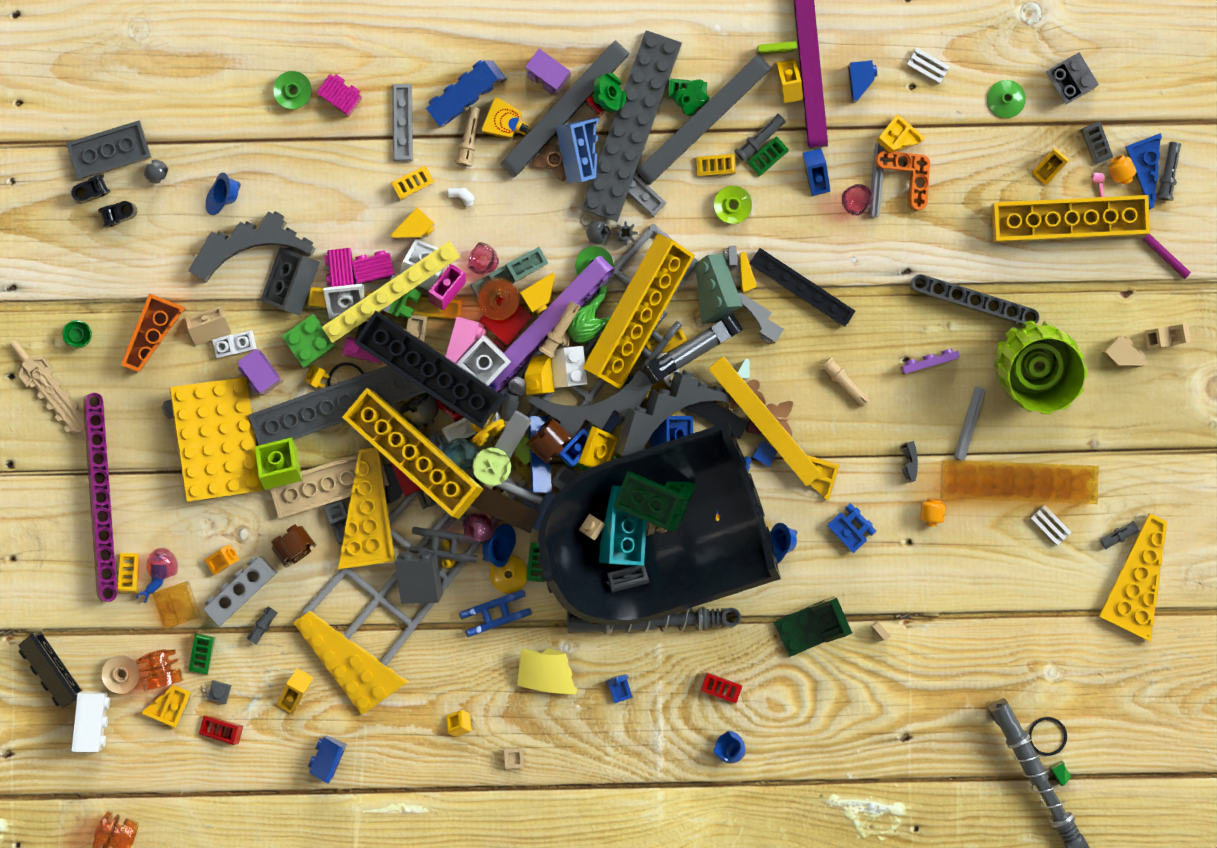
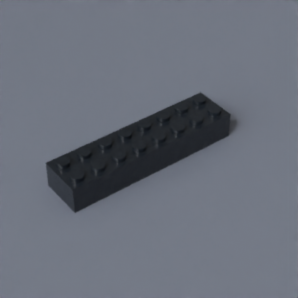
(430, 370)

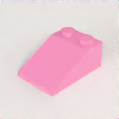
(463, 337)

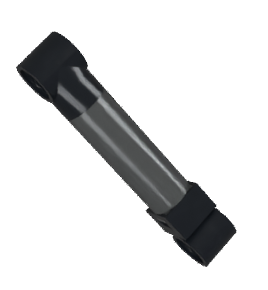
(692, 349)

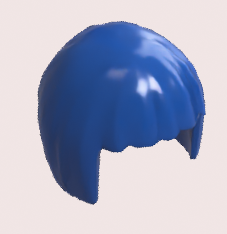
(729, 747)

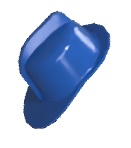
(222, 193)
(783, 540)
(499, 547)

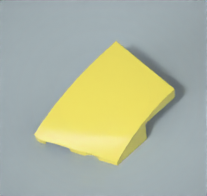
(545, 672)

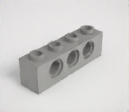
(221, 614)

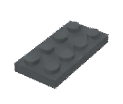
(108, 150)

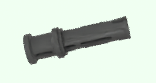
(753, 143)
(1168, 179)

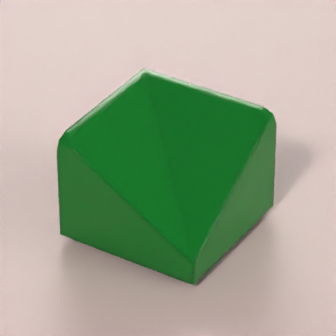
(1060, 773)

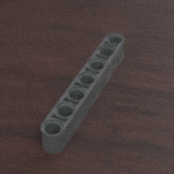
(964, 300)

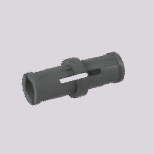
(1119, 535)
(262, 625)

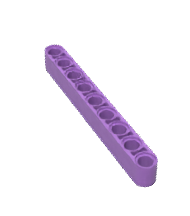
(529, 342)

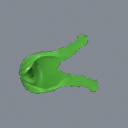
(585, 325)

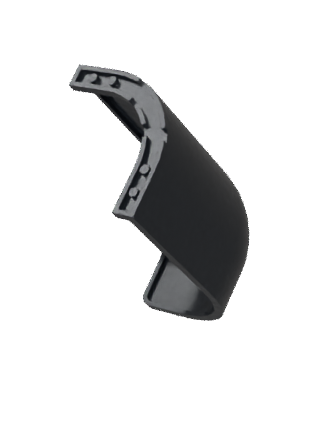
(683, 566)

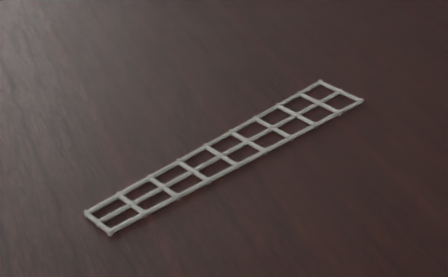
(379, 597)

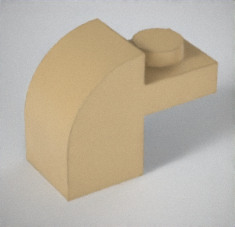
(1167, 336)

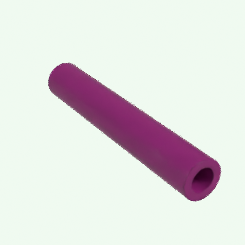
(1166, 256)

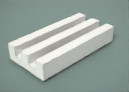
(942, 73)
(1058, 522)

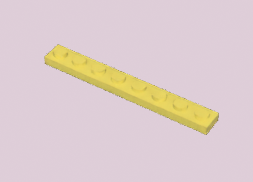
(391, 291)

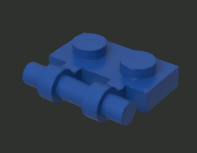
(847, 532)

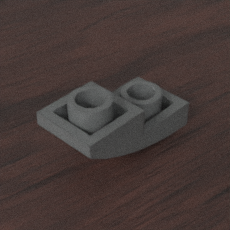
(911, 468)

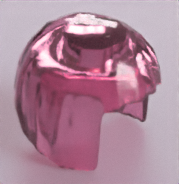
(857, 199)
(483, 259)
(478, 526)
(162, 563)

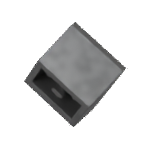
(1072, 78)

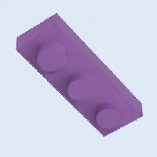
(930, 360)

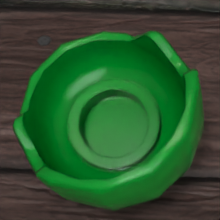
(77, 334)

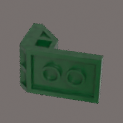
(654, 502)
(813, 626)

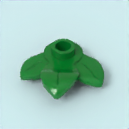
(694, 97)

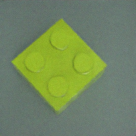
(278, 463)

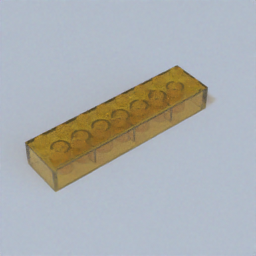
(1019, 481)

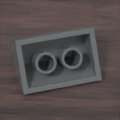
(290, 283)

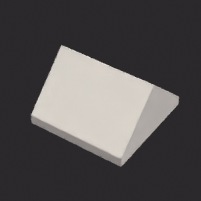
(342, 298)

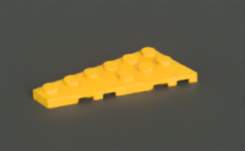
(1136, 588)

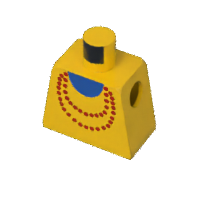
(504, 120)

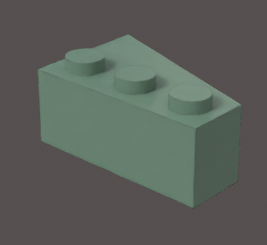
(716, 289)

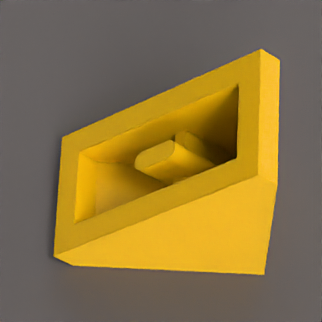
(1050, 166)

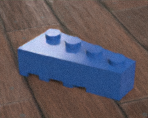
(465, 91)

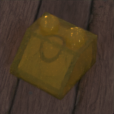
(176, 605)

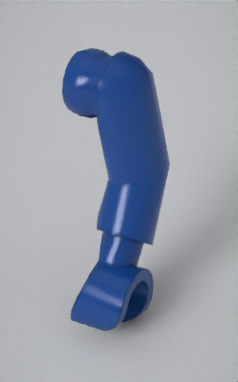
(151, 588)

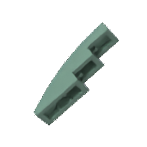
(516, 269)

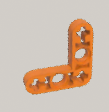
(911, 167)

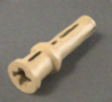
(467, 145)
(555, 337)
(838, 374)

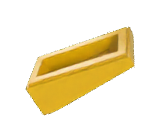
(732, 166)
(410, 177)
(747, 279)
(135, 573)

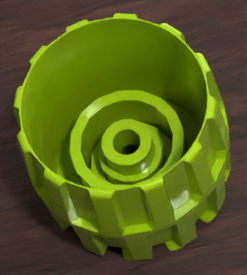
(1053, 383)

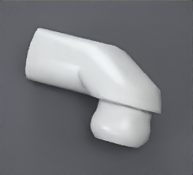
(463, 193)

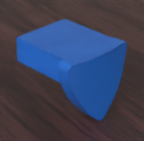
(619, 688)

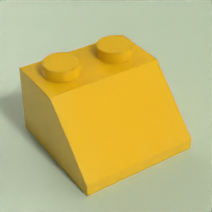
(539, 294)

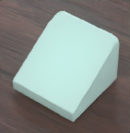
(744, 370)

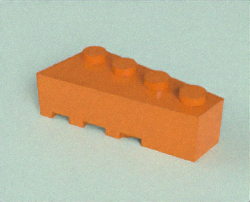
(152, 327)

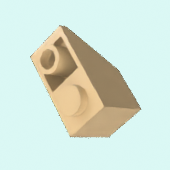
(1122, 353)

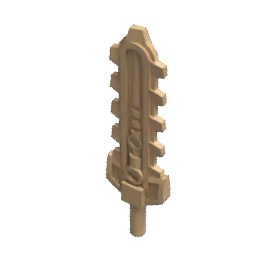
(36, 373)

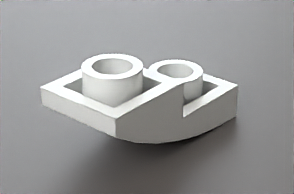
(234, 344)

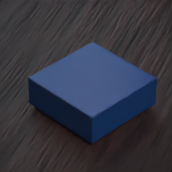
(765, 453)

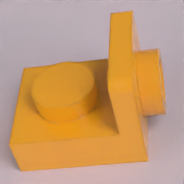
(221, 559)

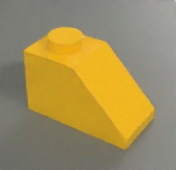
(790, 81)
(414, 226)
(539, 376)
(294, 691)

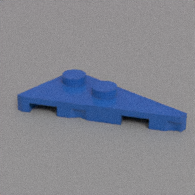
(1145, 160)

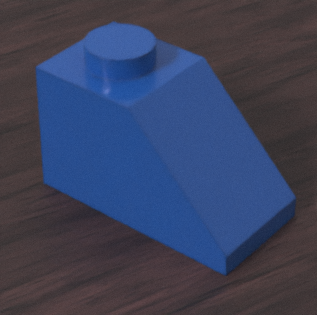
(861, 77)
(816, 171)
(574, 449)

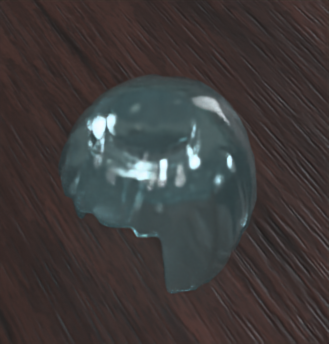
(461, 452)

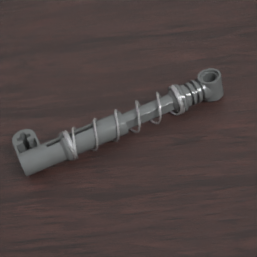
(701, 619)
(1019, 741)

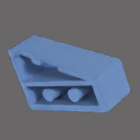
(578, 149)

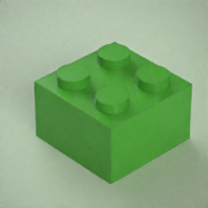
(308, 341)

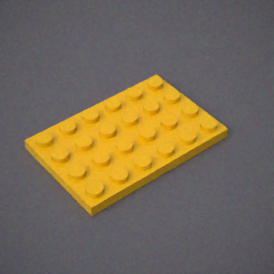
(215, 439)

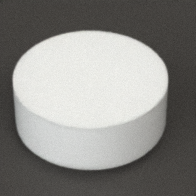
(517, 386)

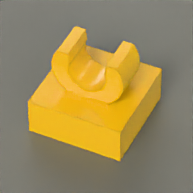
(315, 375)

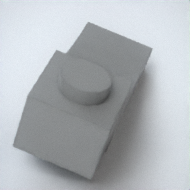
(768, 329)

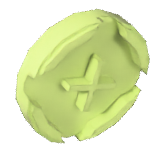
(491, 466)

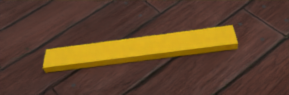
(422, 308)
(765, 421)

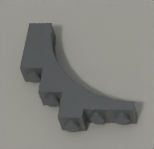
(270, 232)
(597, 413)
(642, 422)

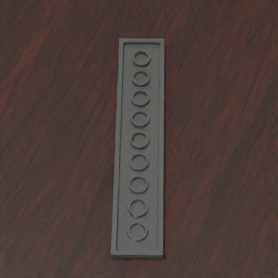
(631, 126)
(328, 405)

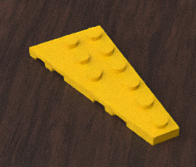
(367, 524)
(355, 669)

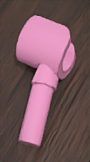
(1099, 178)

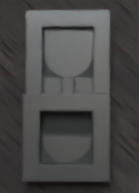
(337, 518)

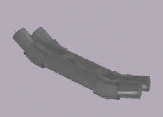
(662, 341)
(453, 537)

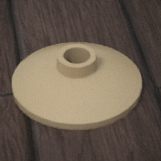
(111, 676)

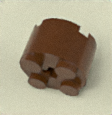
(548, 440)
(293, 545)

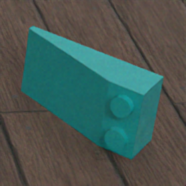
(622, 536)

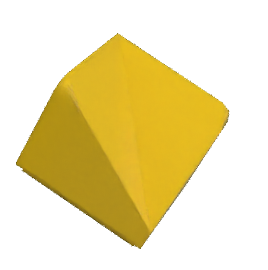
(458, 723)

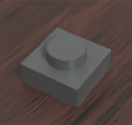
(219, 691)

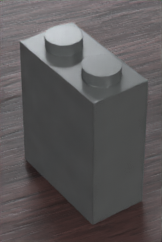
(418, 577)

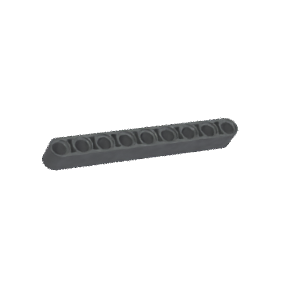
(563, 110)
(704, 119)

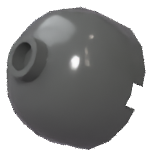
(420, 411)

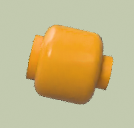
(1122, 169)
(933, 512)

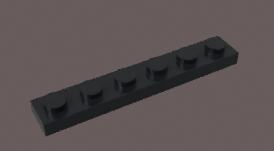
(802, 287)

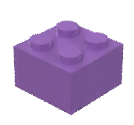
(547, 72)
(259, 371)

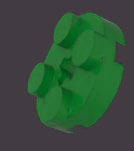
(609, 93)

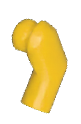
(447, 563)

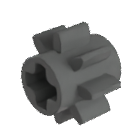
(631, 233)
(437, 440)

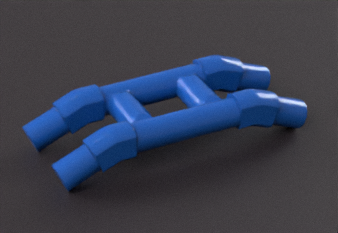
(483, 609)

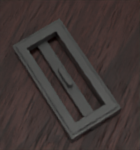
(629, 580)

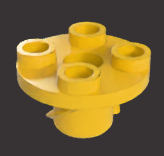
(492, 429)

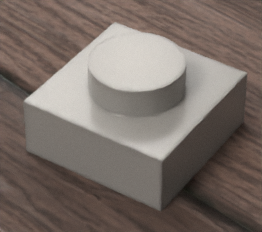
(731, 256)

